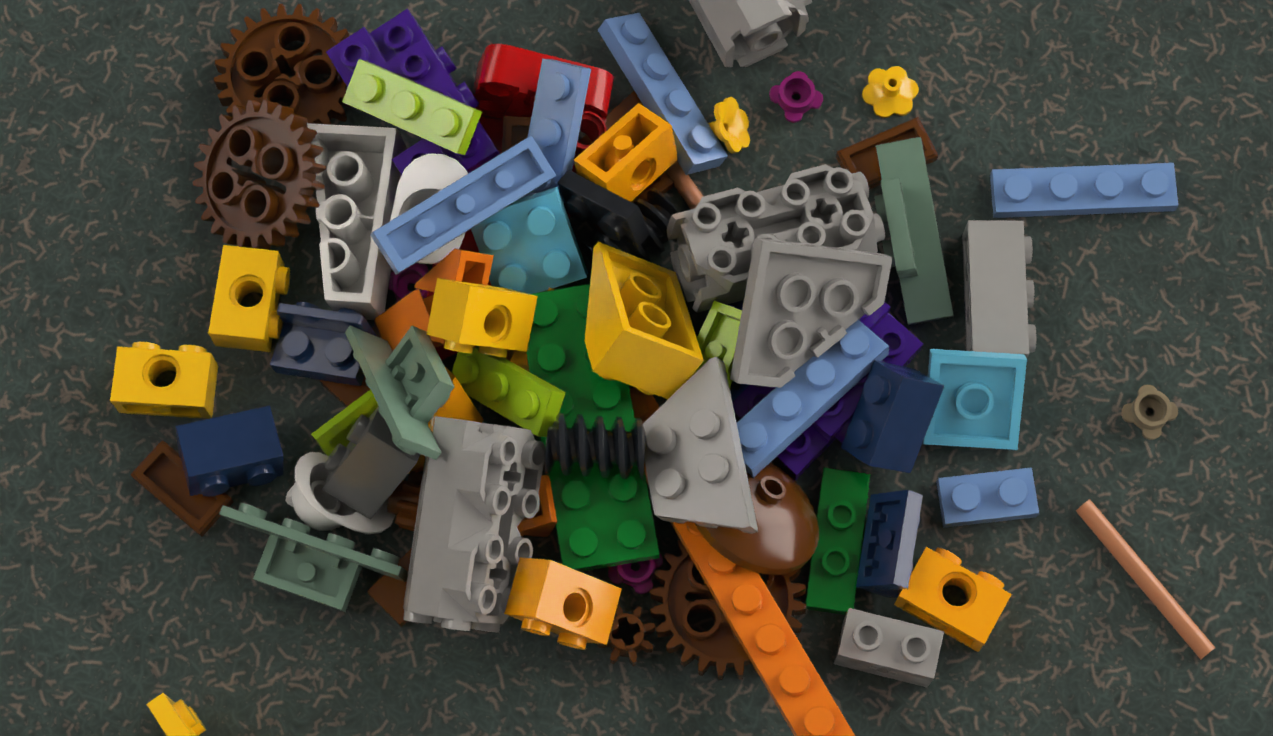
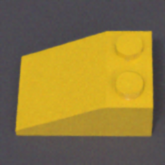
(639, 324)

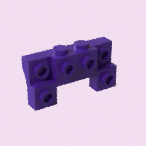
(406, 51)
(835, 421)

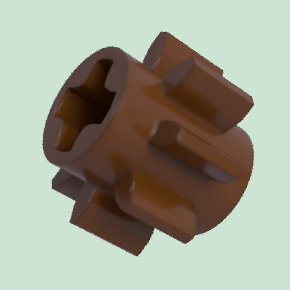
(405, 501)
(633, 624)

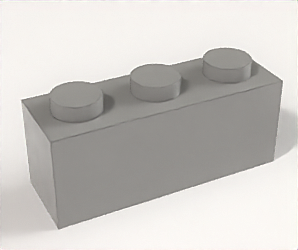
(997, 287)

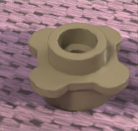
(1157, 401)

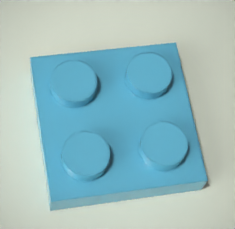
(531, 244)
(978, 399)

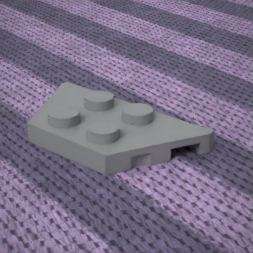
(697, 455)

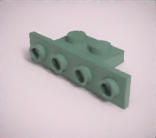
(913, 230)
(406, 385)
(308, 564)

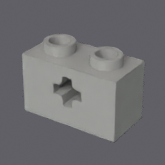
(889, 647)

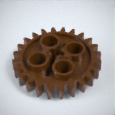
(264, 46)
(275, 147)
(719, 644)

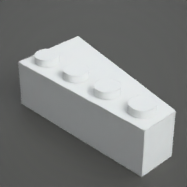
(355, 202)

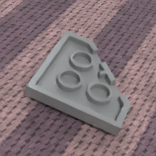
(801, 305)

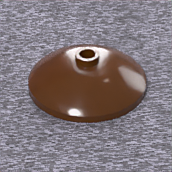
(784, 522)

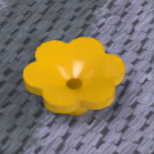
(888, 99)
(731, 125)

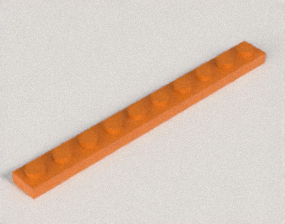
(760, 627)

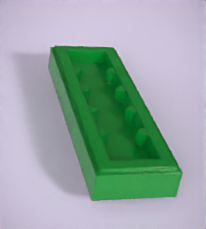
(838, 551)

